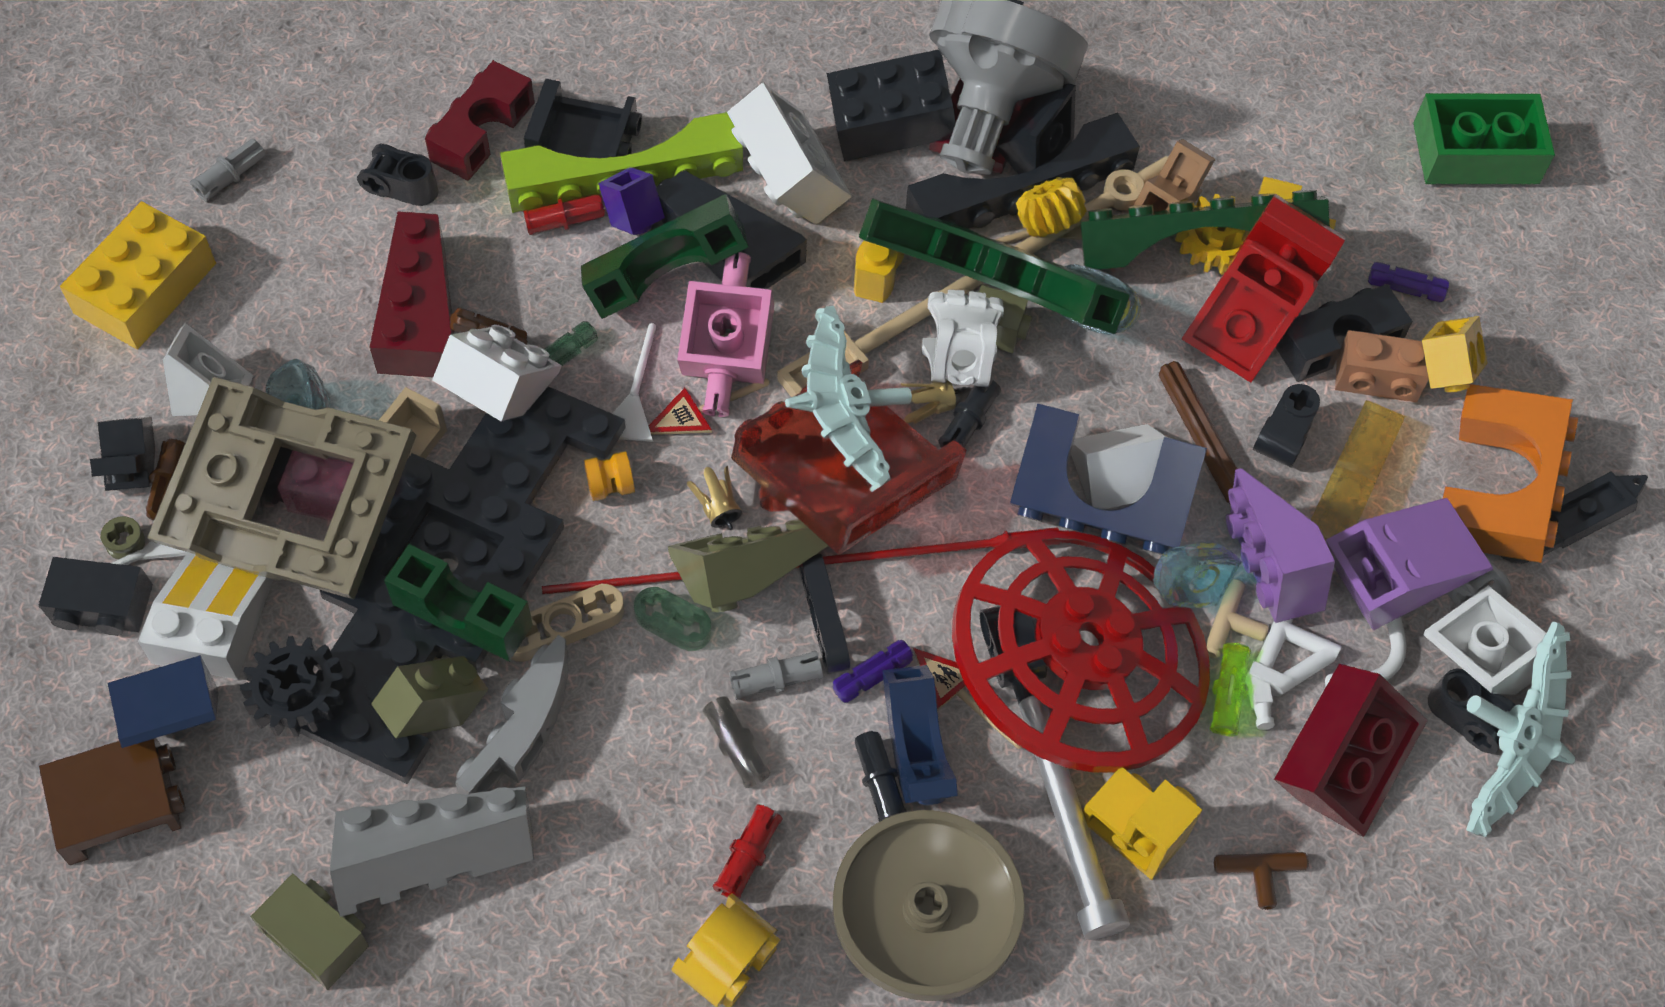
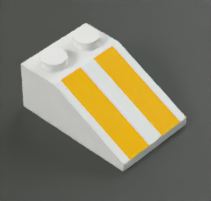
(205, 613)

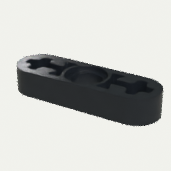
(824, 615)

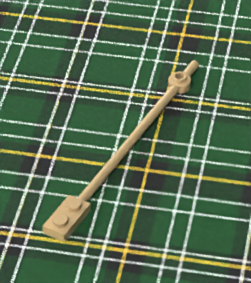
(1118, 181)

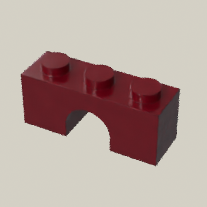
(494, 96)

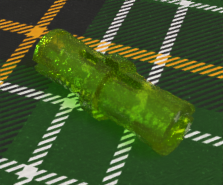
(1225, 715)

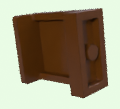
(110, 795)

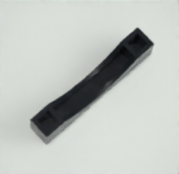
(974, 202)

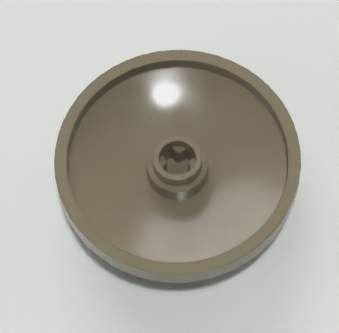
(928, 905)

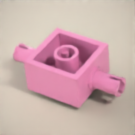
(733, 358)

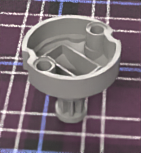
(1002, 58)

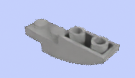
(530, 712)

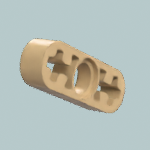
(570, 605)

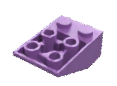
(1280, 549)
(1406, 559)

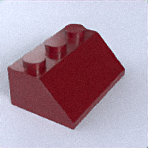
(1351, 748)

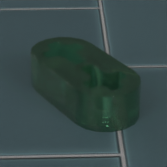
(676, 610)

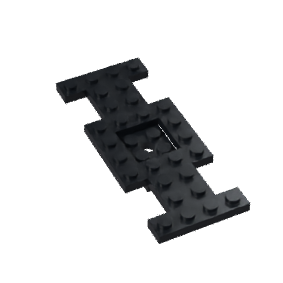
(479, 520)

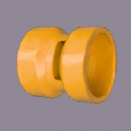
(609, 476)

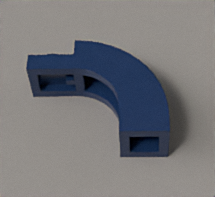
(916, 736)

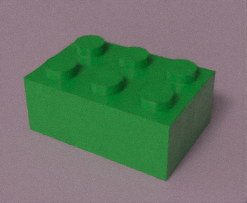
(1483, 138)

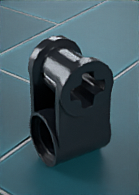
(399, 176)
(1289, 425)
(1456, 714)

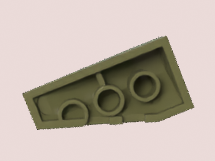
(737, 568)

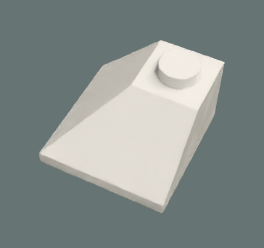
(1489, 641)

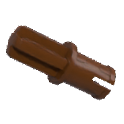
(162, 475)

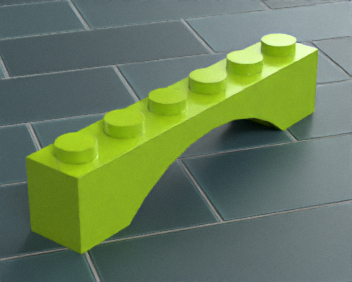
(542, 176)

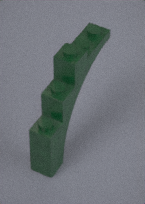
(996, 264)

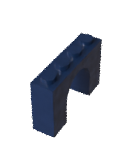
(1155, 518)

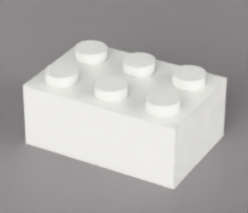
(788, 155)

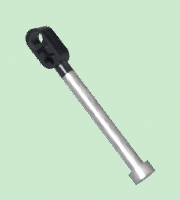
(1101, 913)

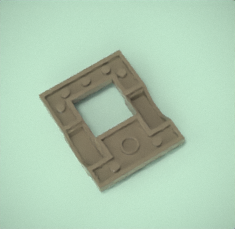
(228, 466)

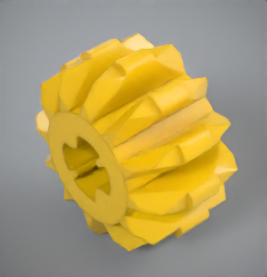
(1051, 207)

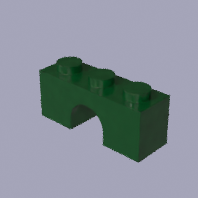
(431, 592)

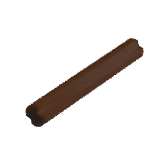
(1199, 425)

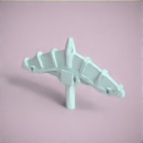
(842, 399)
(1526, 733)

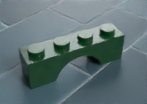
(627, 271)

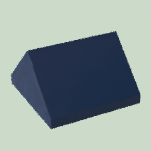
(163, 701)

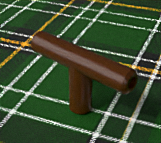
(1262, 867)

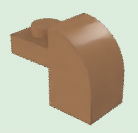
(1178, 179)

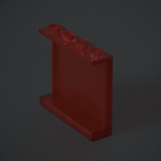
(834, 501)

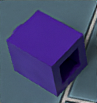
(631, 201)

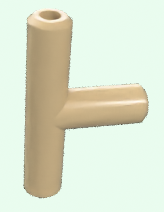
(1228, 620)

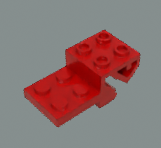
(1264, 288)

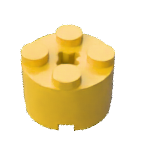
(725, 951)

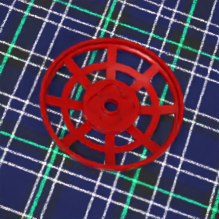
(1072, 658)

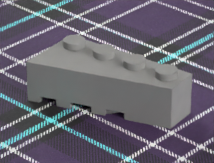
(427, 843)

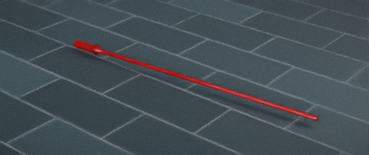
(833, 559)

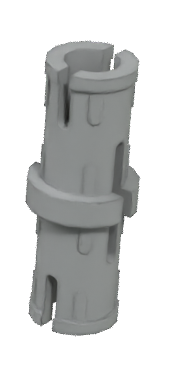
(776, 674)

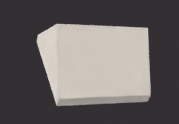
(190, 369)
(1117, 465)

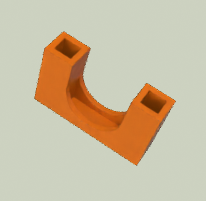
(1537, 429)

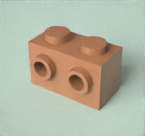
(1381, 366)

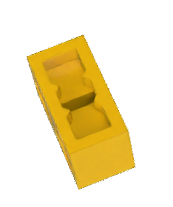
(1454, 353)

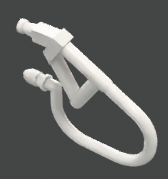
(1267, 682)

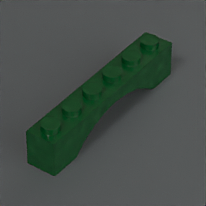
(1118, 239)

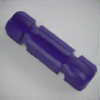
(1408, 281)
(871, 671)

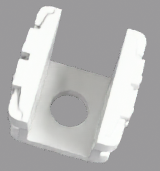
(964, 337)

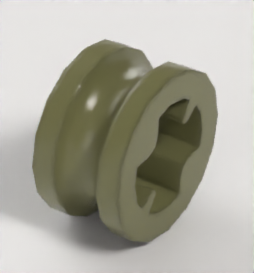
(111, 534)

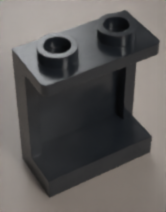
(581, 126)

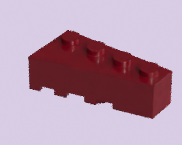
(413, 300)

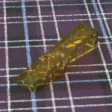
(1357, 469)

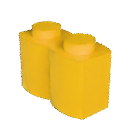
(875, 271)

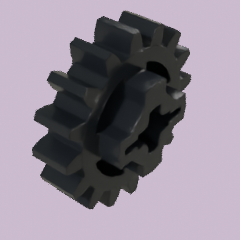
(301, 702)

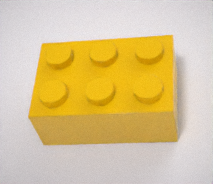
(138, 275)

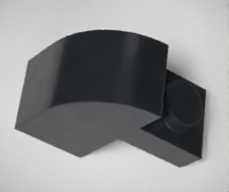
(125, 453)

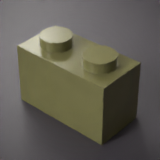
(429, 696)
(311, 930)

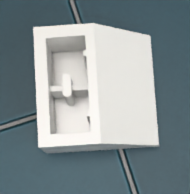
(495, 371)

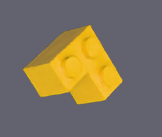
(1142, 823)

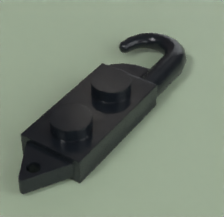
(1593, 508)

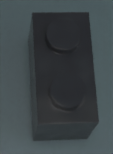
(95, 595)

